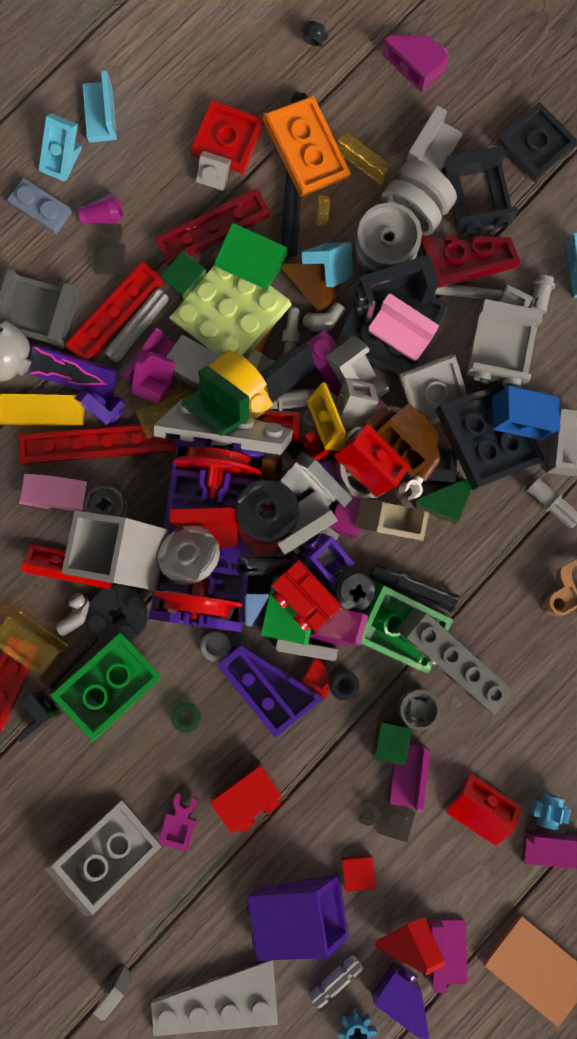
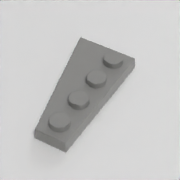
(251, 434)
(220, 1003)

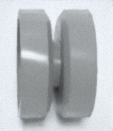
(423, 192)
(387, 237)

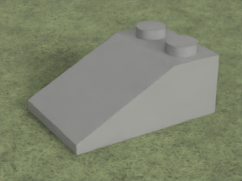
(103, 859)

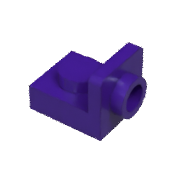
(95, 405)

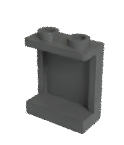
(38, 308)

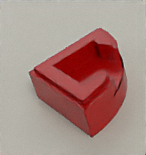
(316, 677)

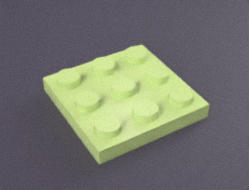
(229, 313)

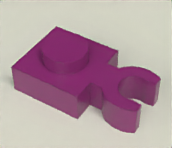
(177, 826)

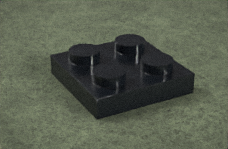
(537, 142)

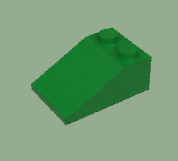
(385, 616)
(105, 687)

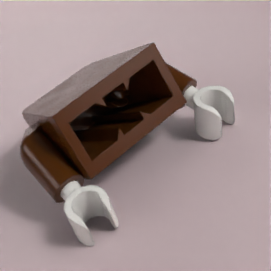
(411, 438)

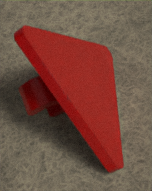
(313, 446)

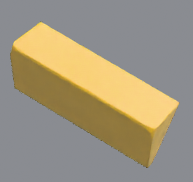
(327, 418)

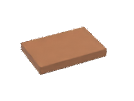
(535, 969)

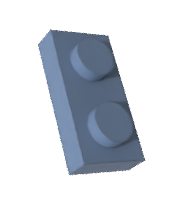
(39, 206)

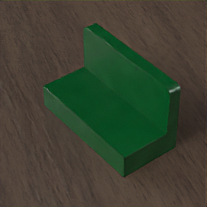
(218, 402)

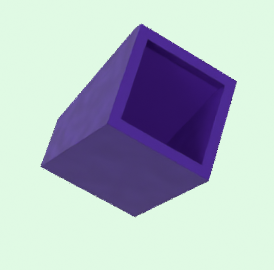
(298, 919)

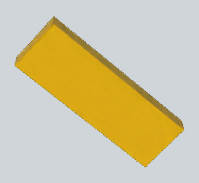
(40, 410)

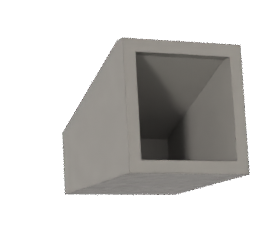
(114, 550)

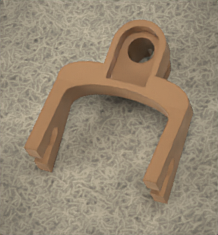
(565, 595)

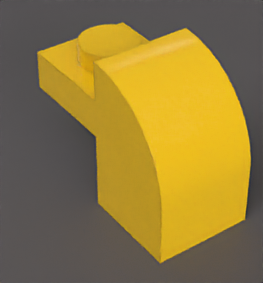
(246, 378)

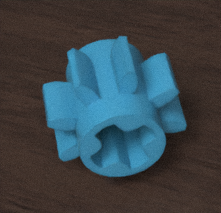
(550, 811)
(356, 1021)

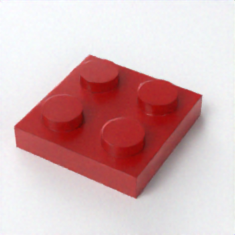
(228, 135)

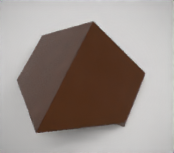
(311, 282)

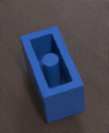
(525, 412)

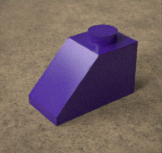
(402, 999)

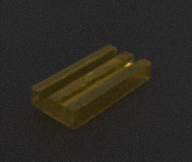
(363, 158)

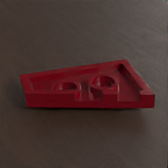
(467, 259)

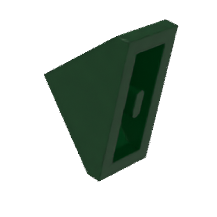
(447, 502)

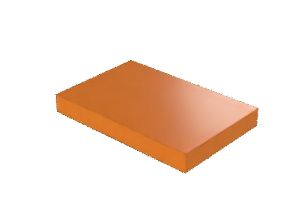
(306, 145)

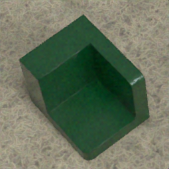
(184, 275)
(392, 742)

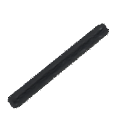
(292, 205)

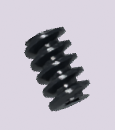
(351, 589)

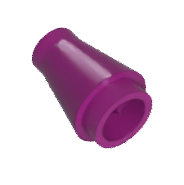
(103, 210)

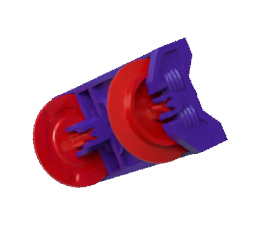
(213, 482)

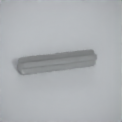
(136, 325)

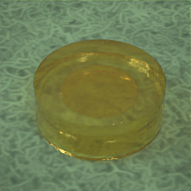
(322, 210)

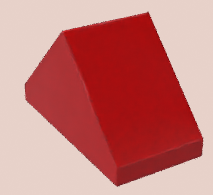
(413, 946)

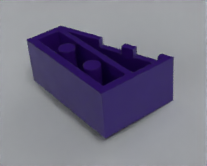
(268, 690)

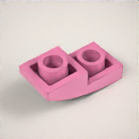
(52, 491)

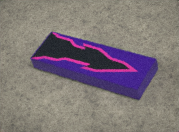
(73, 371)

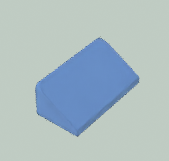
(253, 607)

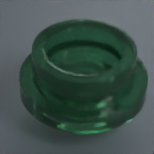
(177, 721)

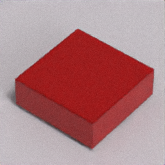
(359, 873)

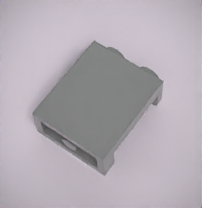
(503, 343)

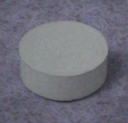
(215, 646)

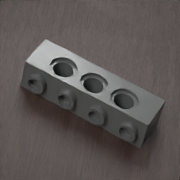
(454, 660)

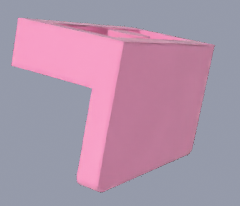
(403, 327)

